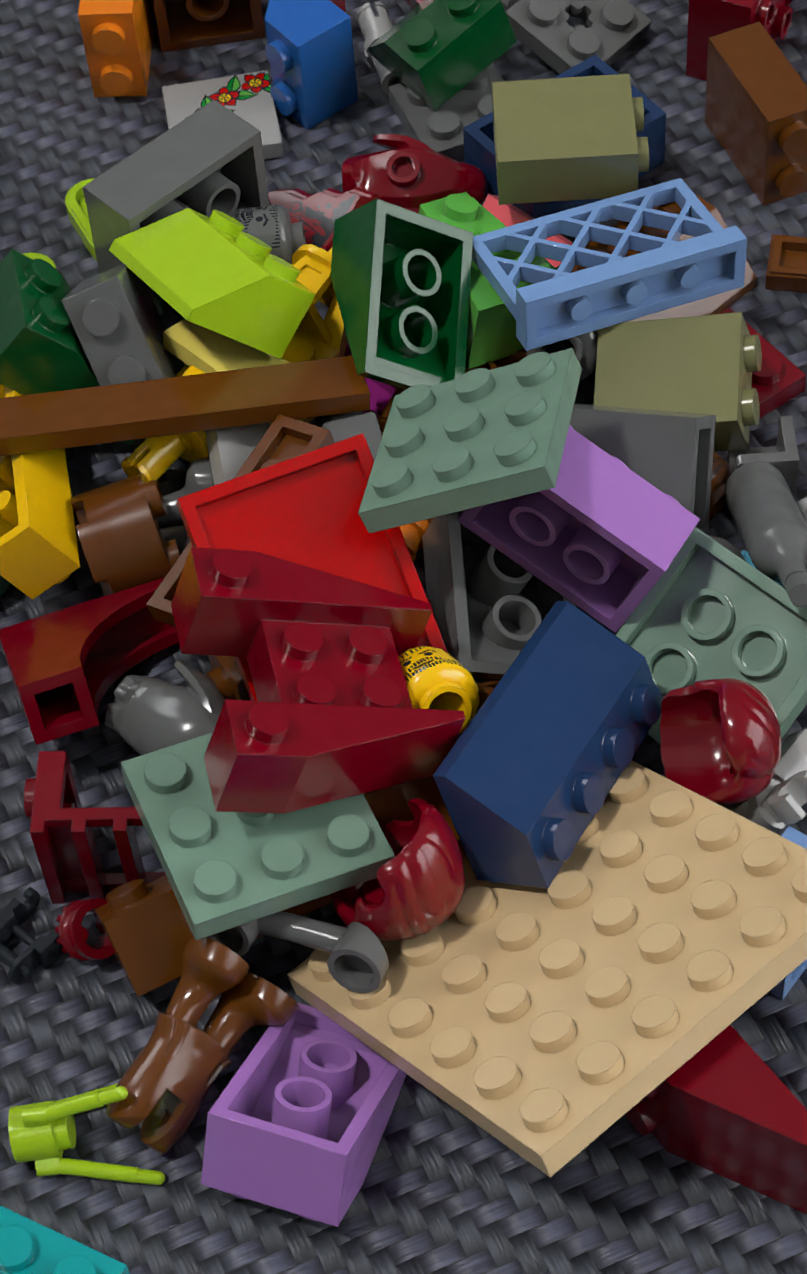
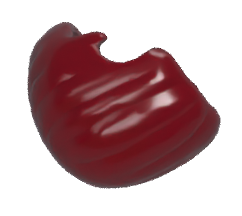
(720, 739)
(415, 887)

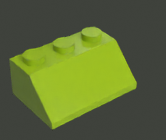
(219, 277)

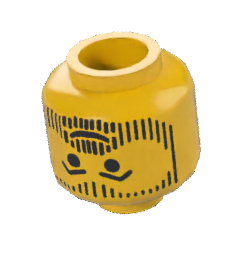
(439, 682)

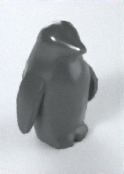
(160, 714)

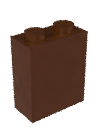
(758, 111)

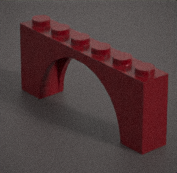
(76, 654)

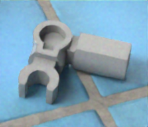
(787, 791)

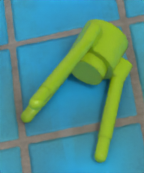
(47, 1128)

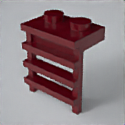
(66, 837)

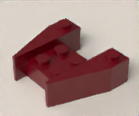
(324, 678)

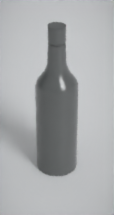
(770, 526)

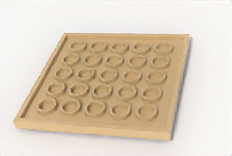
(586, 994)

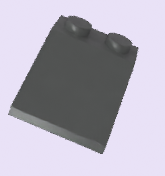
(481, 598)

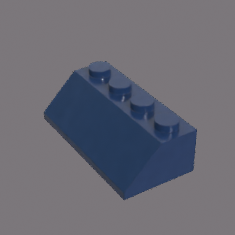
(547, 748)

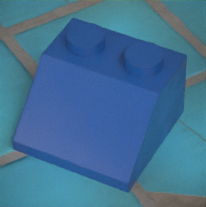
(310, 59)

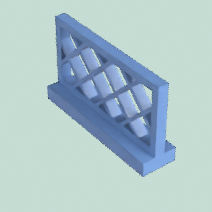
(612, 285)

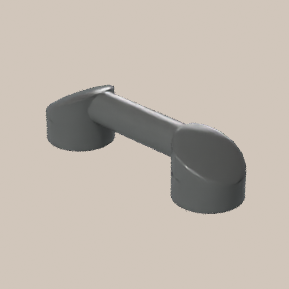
(356, 952)

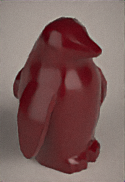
(411, 173)

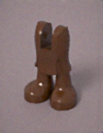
(183, 1061)

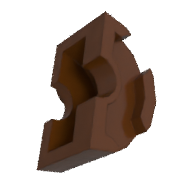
(123, 533)

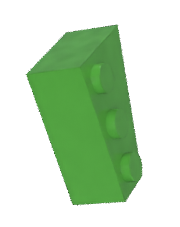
(490, 323)

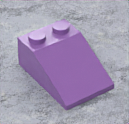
(301, 1119)

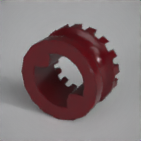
(74, 936)

